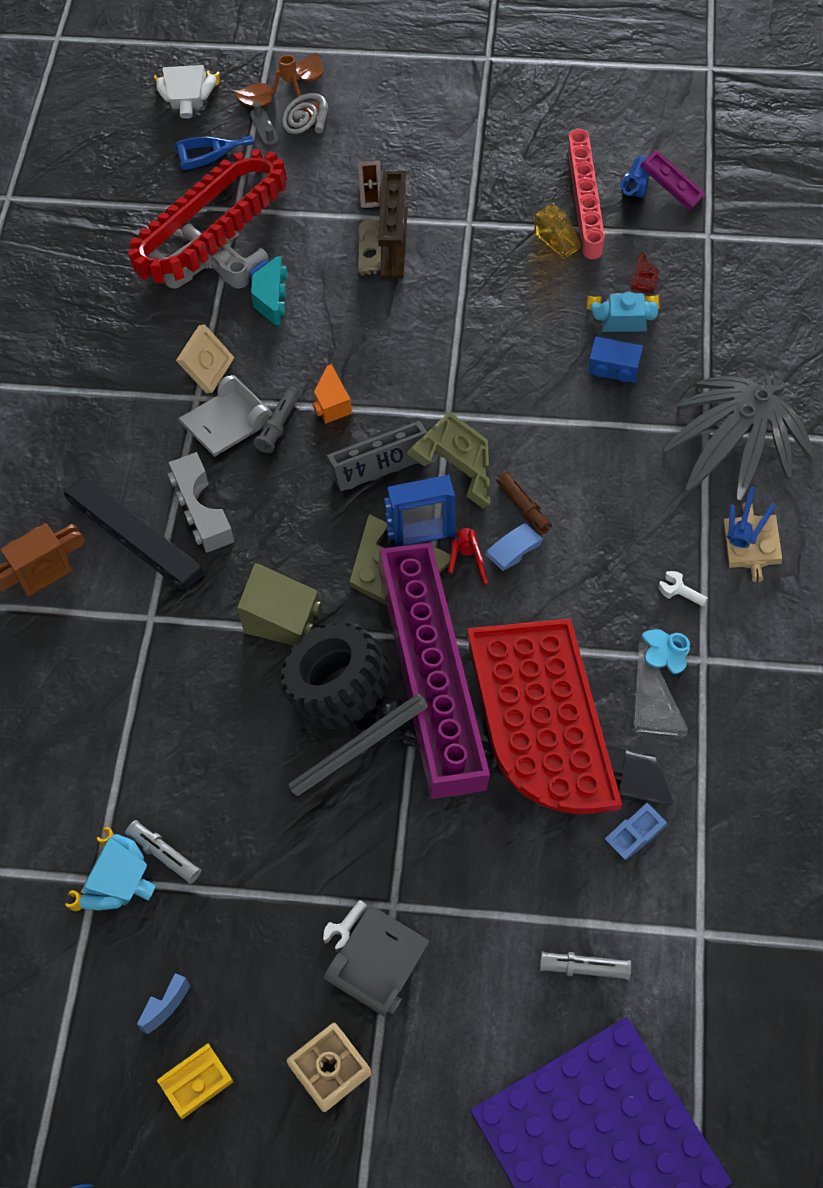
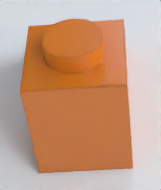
(331, 397)

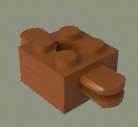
(38, 558)

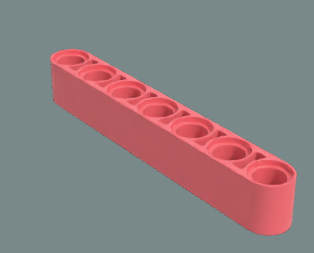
(585, 194)

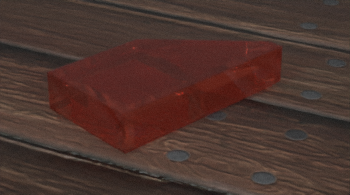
(645, 276)

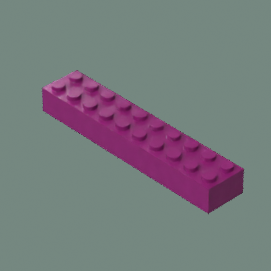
(433, 668)

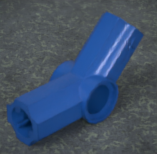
(635, 181)

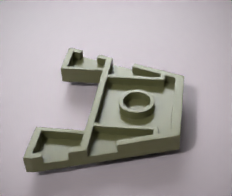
(462, 448)
(366, 572)

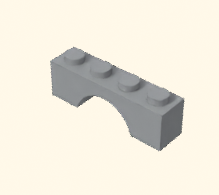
(210, 524)

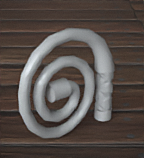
(323, 110)

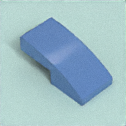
(513, 546)
(636, 832)
(158, 1011)

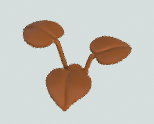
(306, 69)

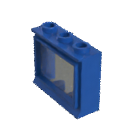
(420, 511)

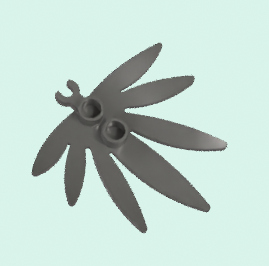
(750, 410)

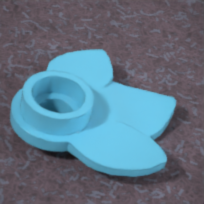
(666, 650)

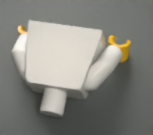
(186, 87)

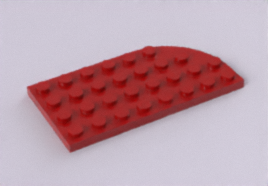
(543, 715)

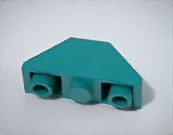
(269, 290)

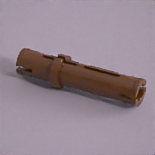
(528, 508)

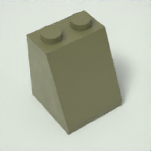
(277, 607)

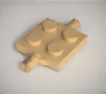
(758, 555)

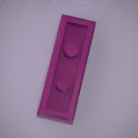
(672, 179)

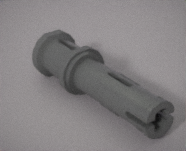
(274, 426)

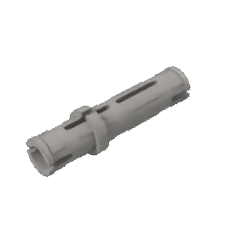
(139, 832)
(585, 965)

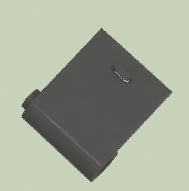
(377, 961)

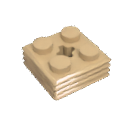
(333, 1047)

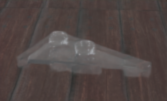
(654, 704)

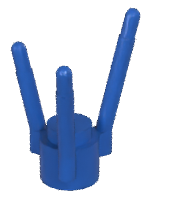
(742, 533)

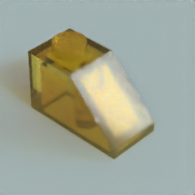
(556, 230)

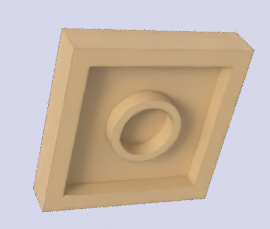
(205, 359)

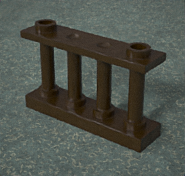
(393, 223)

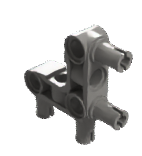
(226, 261)

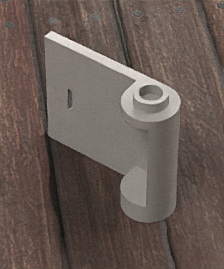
(227, 417)

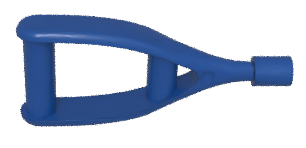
(220, 147)

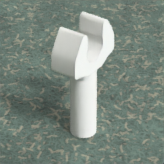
(679, 588)
(344, 928)

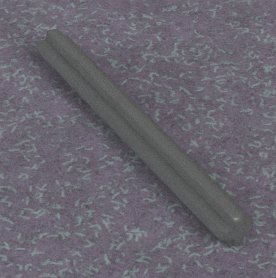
(358, 744)

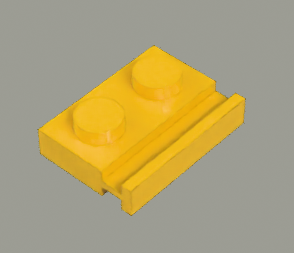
(195, 1081)

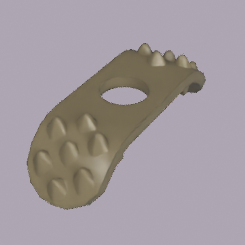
(368, 240)

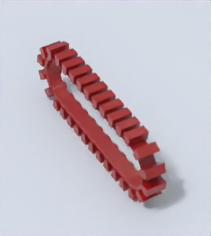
(194, 202)

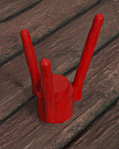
(467, 545)

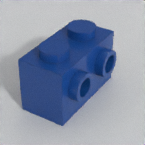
(615, 359)

